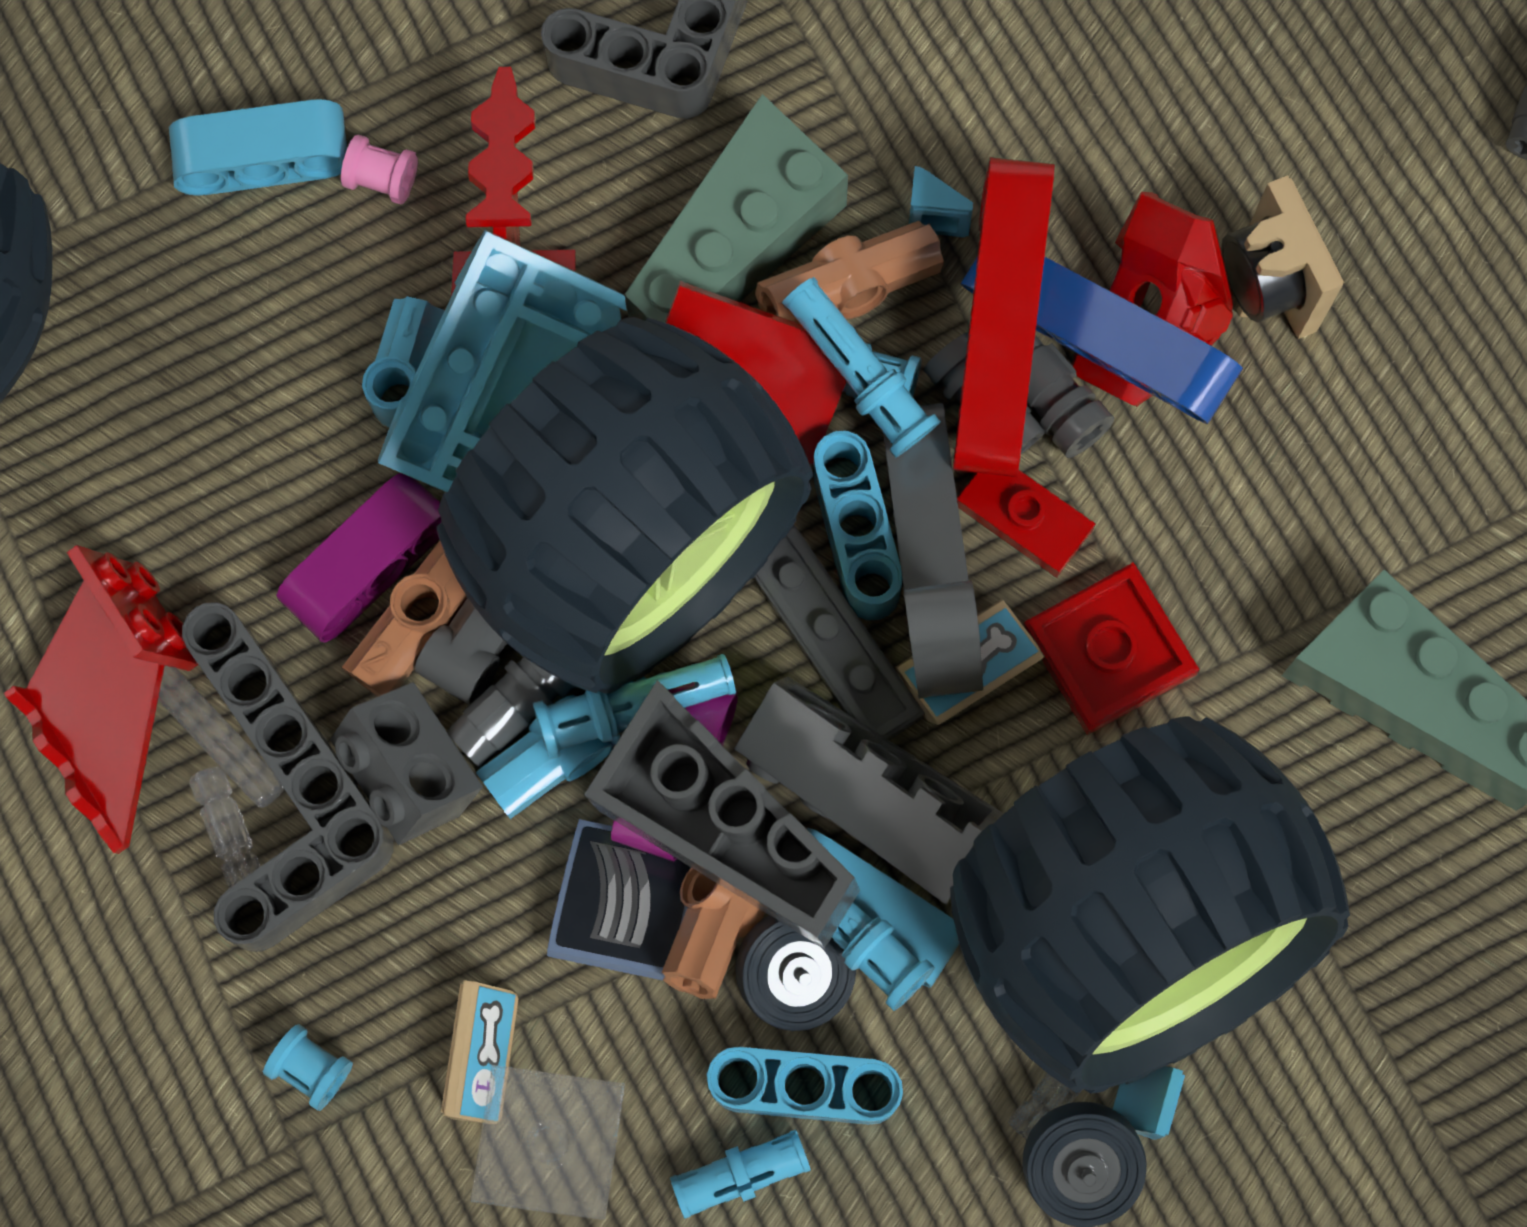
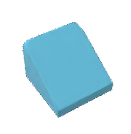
(939, 205)
(1151, 1101)

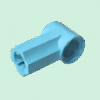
(400, 352)
(527, 773)

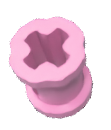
(379, 169)

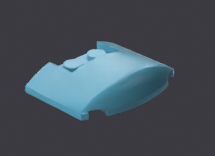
(496, 334)

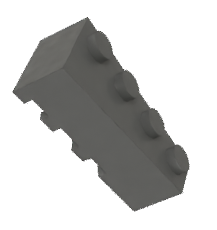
(865, 784)
(707, 810)

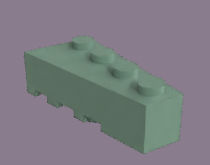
(746, 215)
(1422, 687)

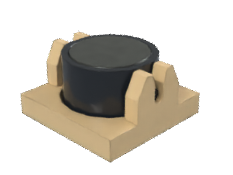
(1281, 262)

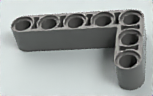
(660, 55)
(934, 566)
(296, 772)

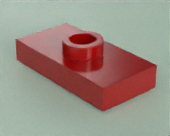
(1027, 518)

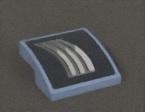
(616, 905)

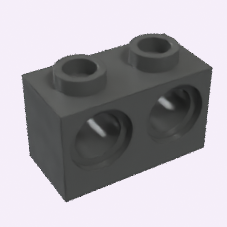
(413, 756)

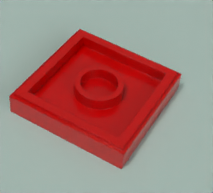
(1111, 648)

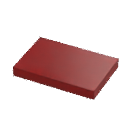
(772, 352)

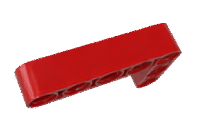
(1003, 316)

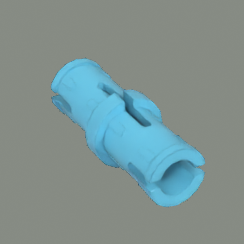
(740, 1174)

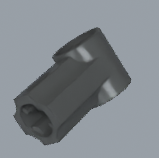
(462, 655)

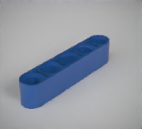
(1130, 342)

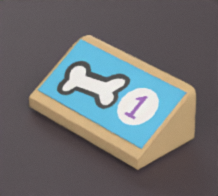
(1004, 654)
(479, 1039)

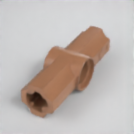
(858, 272)
(395, 641)
(707, 935)

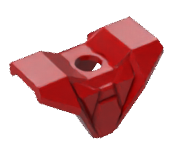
(1186, 264)

